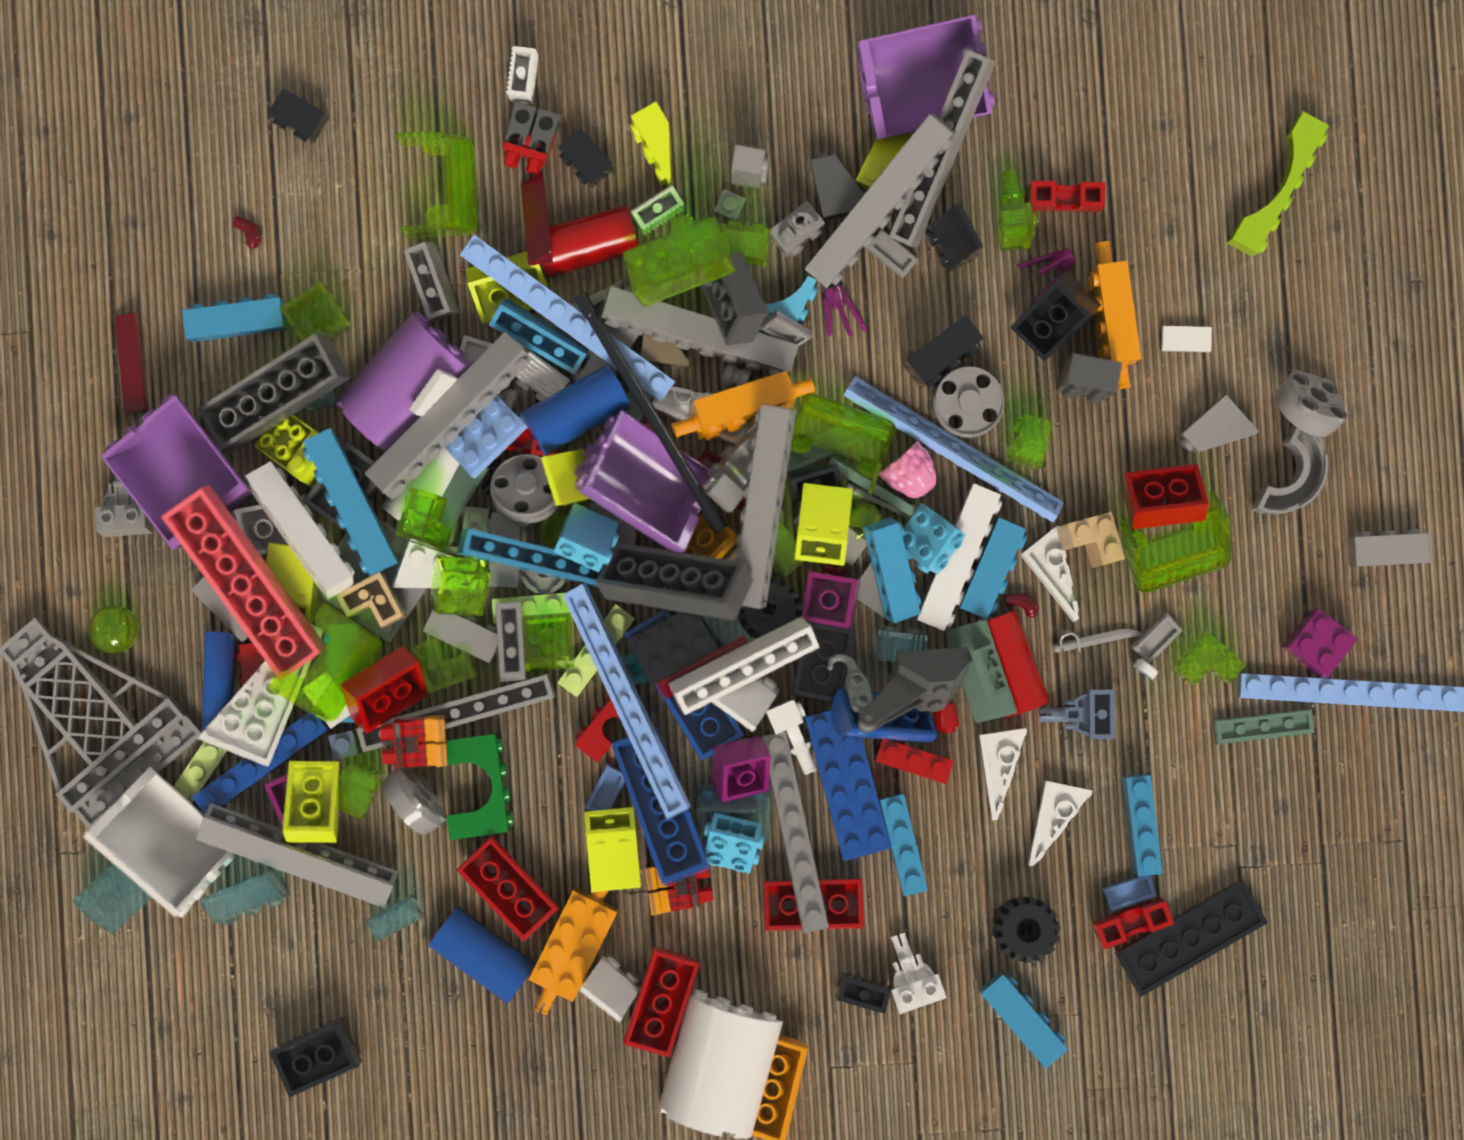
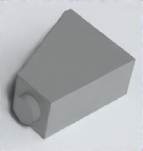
(1216, 427)

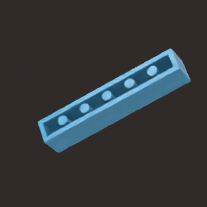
(350, 501)
(523, 556)

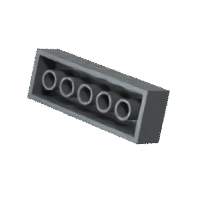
(274, 392)
(675, 581)

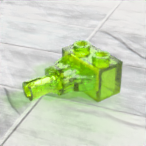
(1016, 218)

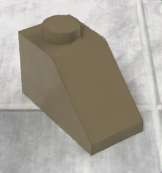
(663, 353)

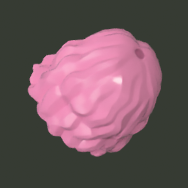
(911, 473)

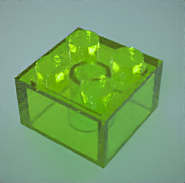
(316, 312)
(460, 586)
(548, 642)

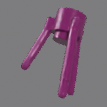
(1060, 261)
(836, 299)

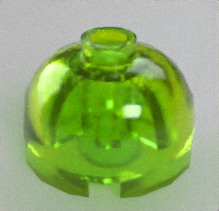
(113, 629)

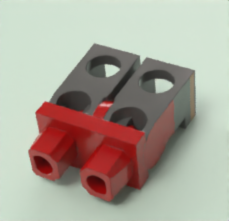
(530, 144)

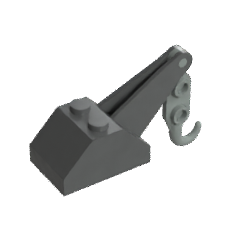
(917, 681)

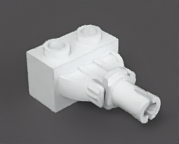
(788, 717)
(914, 984)

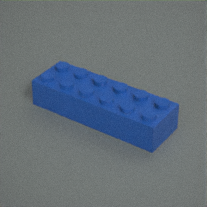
(704, 726)
(847, 788)
(671, 840)

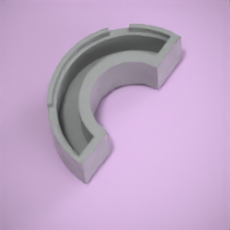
(731, 473)
(1308, 477)

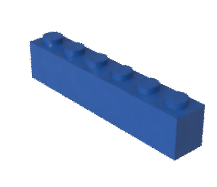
(248, 772)

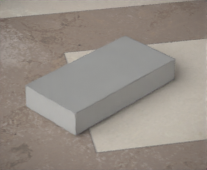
(892, 254)
(785, 328)
(1156, 638)

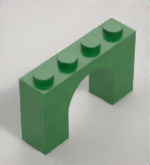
(494, 815)

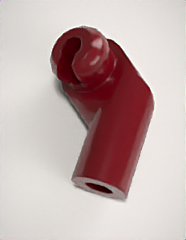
(251, 231)
(836, 570)
(1025, 601)

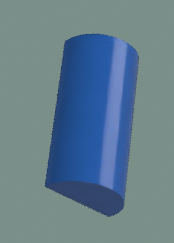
(575, 410)
(218, 674)
(910, 726)
(482, 954)

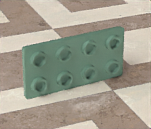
(985, 679)

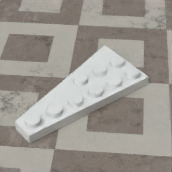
(253, 717)

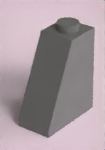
(834, 187)

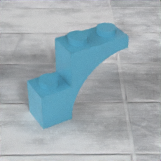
(795, 304)

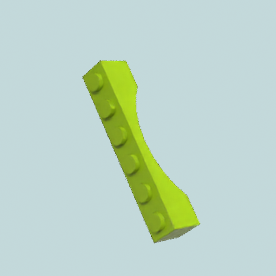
(1301, 143)

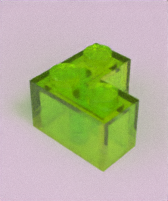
(1030, 442)
(422, 520)
(784, 555)
(1205, 655)
(439, 671)
(358, 788)

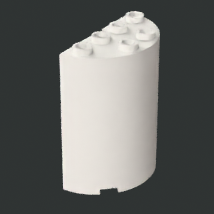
(154, 842)
(719, 1066)

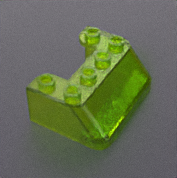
(344, 656)

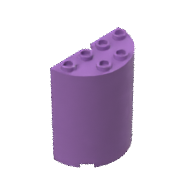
(913, 71)
(395, 376)
(169, 462)
(639, 482)

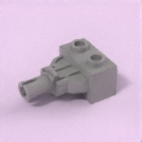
(797, 229)
(120, 514)

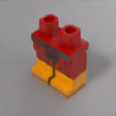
(416, 742)
(682, 894)

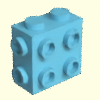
(587, 538)
(931, 539)
(732, 842)

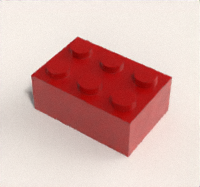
(1165, 496)
(384, 689)

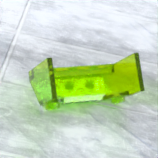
(460, 205)
(844, 432)
(1179, 554)

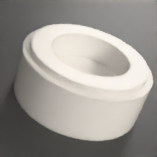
(1145, 668)

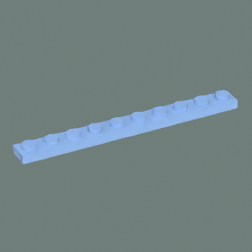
(560, 313)
(954, 449)
(1351, 692)
(626, 701)

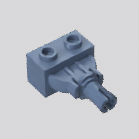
(1091, 714)

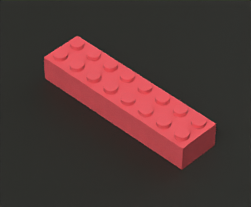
(243, 581)

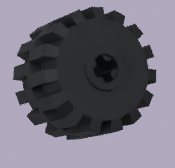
(787, 609)
(1042, 929)

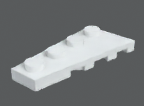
(678, 404)

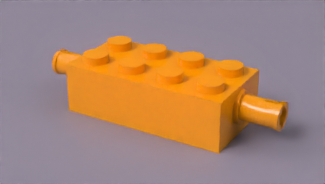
(1116, 315)
(740, 405)
(572, 946)

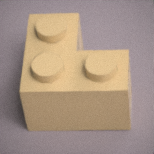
(1097, 535)
(374, 594)

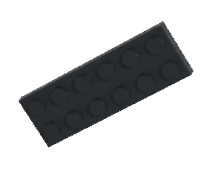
(1192, 938)

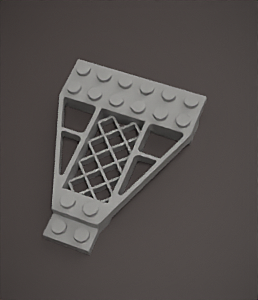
(150, 743)

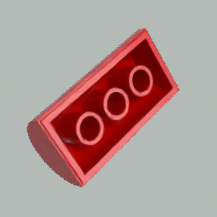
(590, 240)
(1018, 663)
(507, 888)
(840, 898)
(661, 1001)

